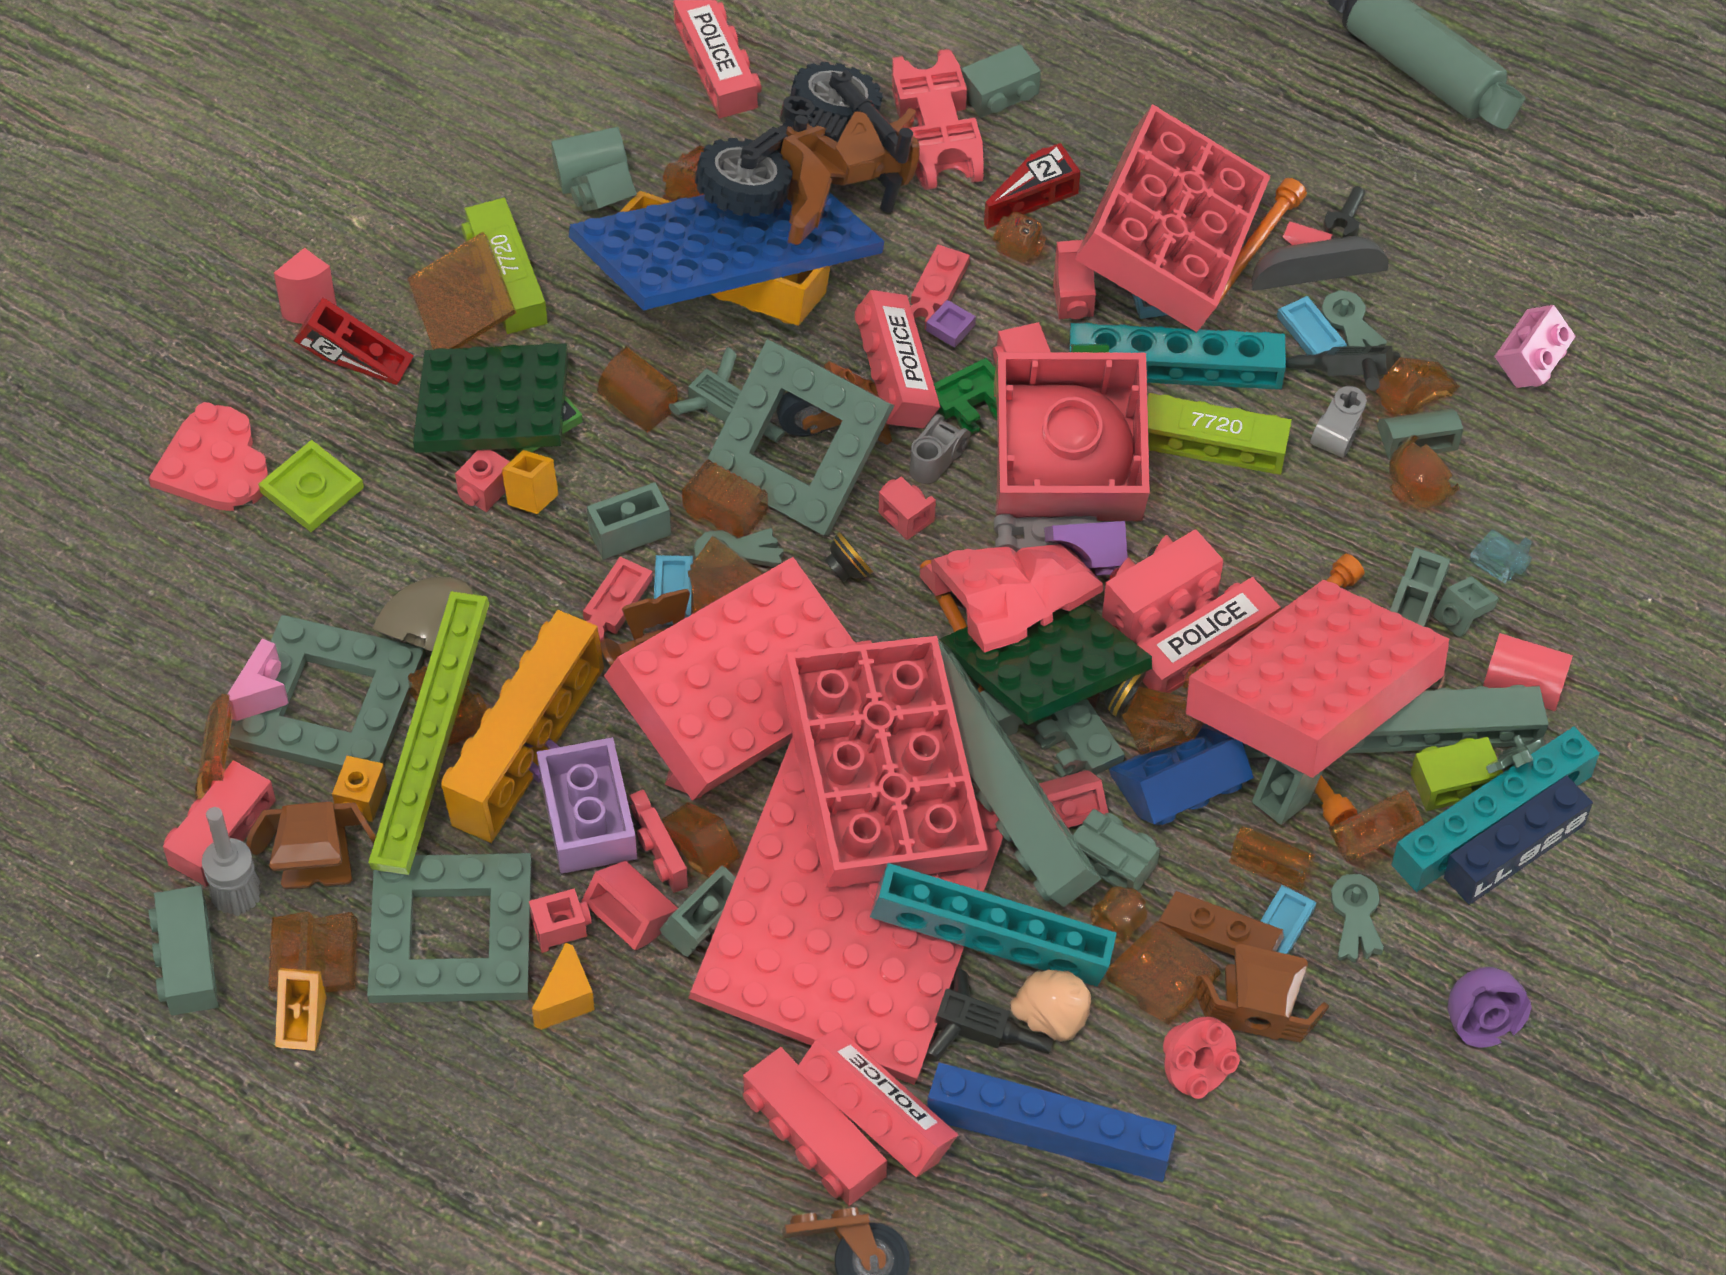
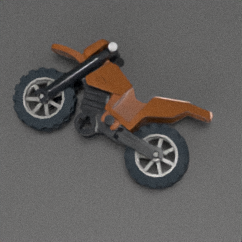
(826, 138)

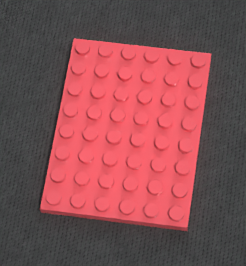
(811, 953)

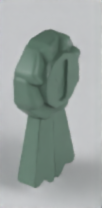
(1346, 312)
(756, 548)
(1517, 754)
(1356, 899)

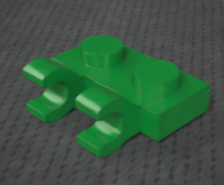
(965, 389)

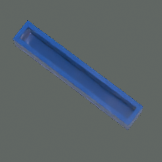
(1051, 1122)

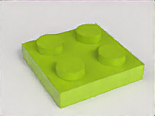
(311, 485)

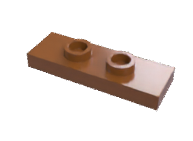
(1217, 926)

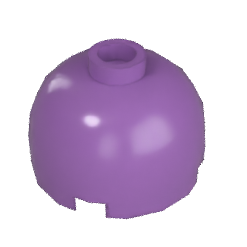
(1487, 1006)

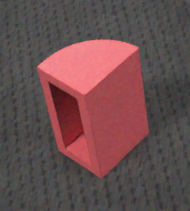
(302, 285)
(1528, 665)
(628, 904)

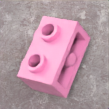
(1535, 346)

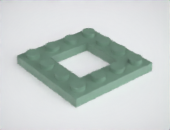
(862, 417)
(346, 650)
(502, 976)

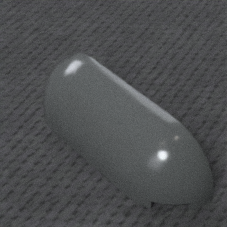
(1318, 262)

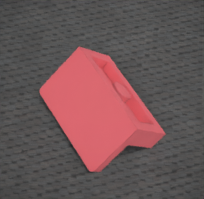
(1076, 796)

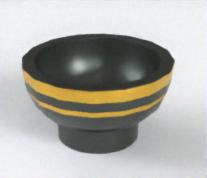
(846, 560)
(1120, 695)

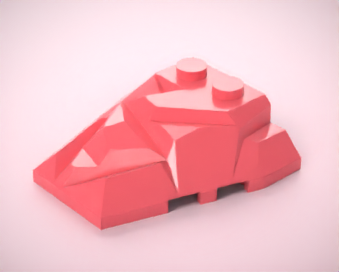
(1011, 588)

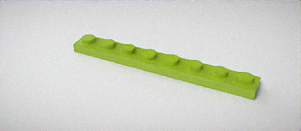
(429, 733)

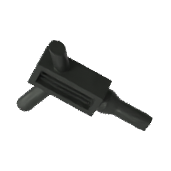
(1350, 361)
(978, 1021)

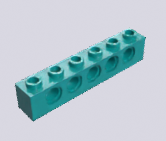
(1194, 357)
(1426, 851)
(992, 924)

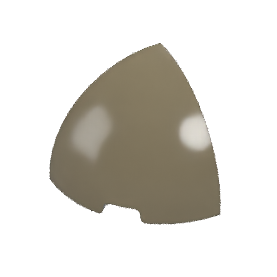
(418, 610)

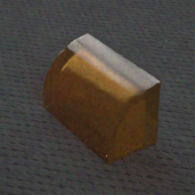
(637, 389)

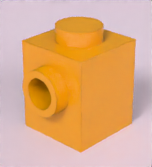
(530, 481)
(361, 783)

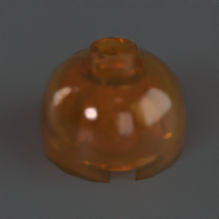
(1420, 475)

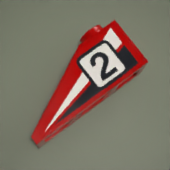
(1036, 183)
(351, 344)

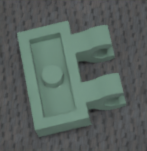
(1087, 736)

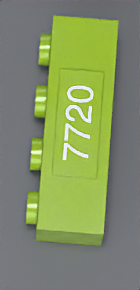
(499, 226)
(1217, 433)

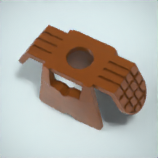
(644, 615)
(308, 842)
(1261, 987)

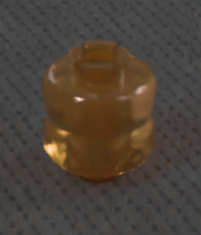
(1120, 912)

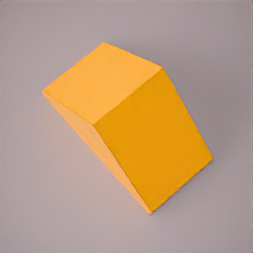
(564, 992)
(299, 1009)

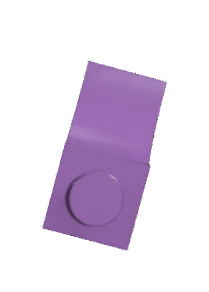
(1098, 545)

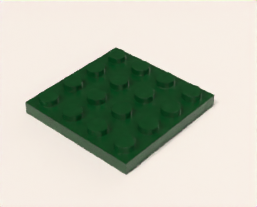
(491, 398)
(1053, 664)

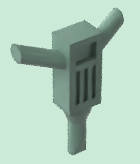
(718, 395)

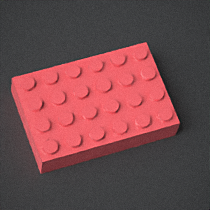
(1173, 218)
(1317, 677)
(713, 681)
(882, 760)

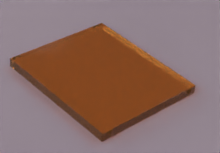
(461, 294)

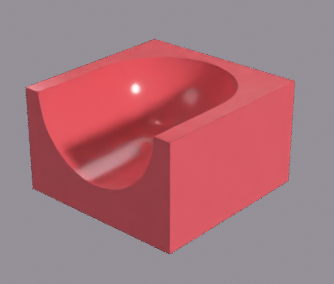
(1072, 435)

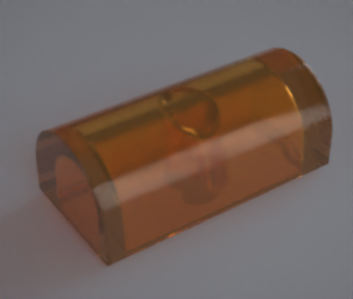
(1271, 858)

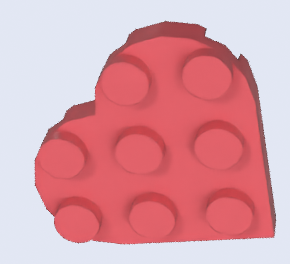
(212, 460)

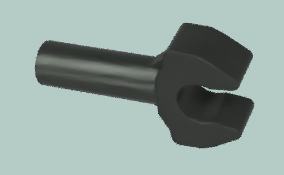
(1345, 217)

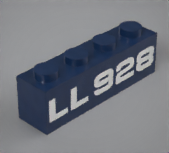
(1517, 840)

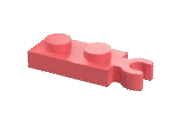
(938, 281)
(620, 588)
(655, 837)

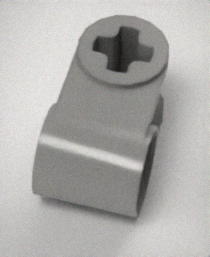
(1340, 422)
(936, 449)

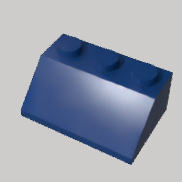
(1182, 775)

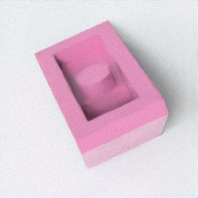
(256, 687)

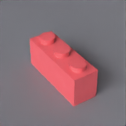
(239, 796)

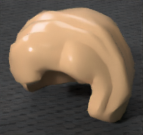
(1053, 1003)

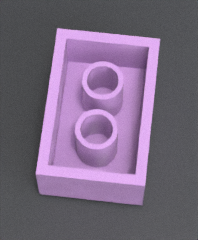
(587, 805)

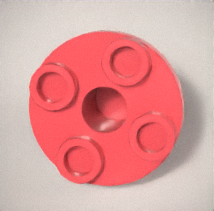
(1199, 1055)

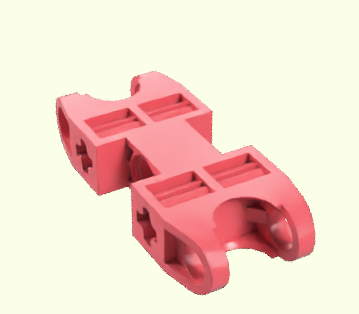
(941, 136)

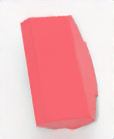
(1301, 234)

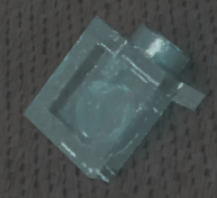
(1501, 556)

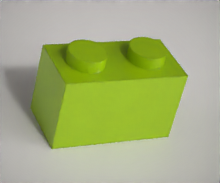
(1452, 771)

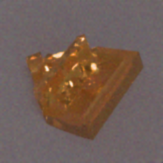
(718, 573)
(1159, 720)

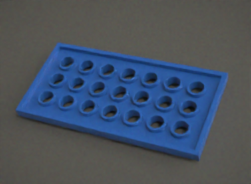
(700, 250)

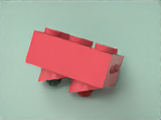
(1163, 586)

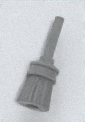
(229, 869)

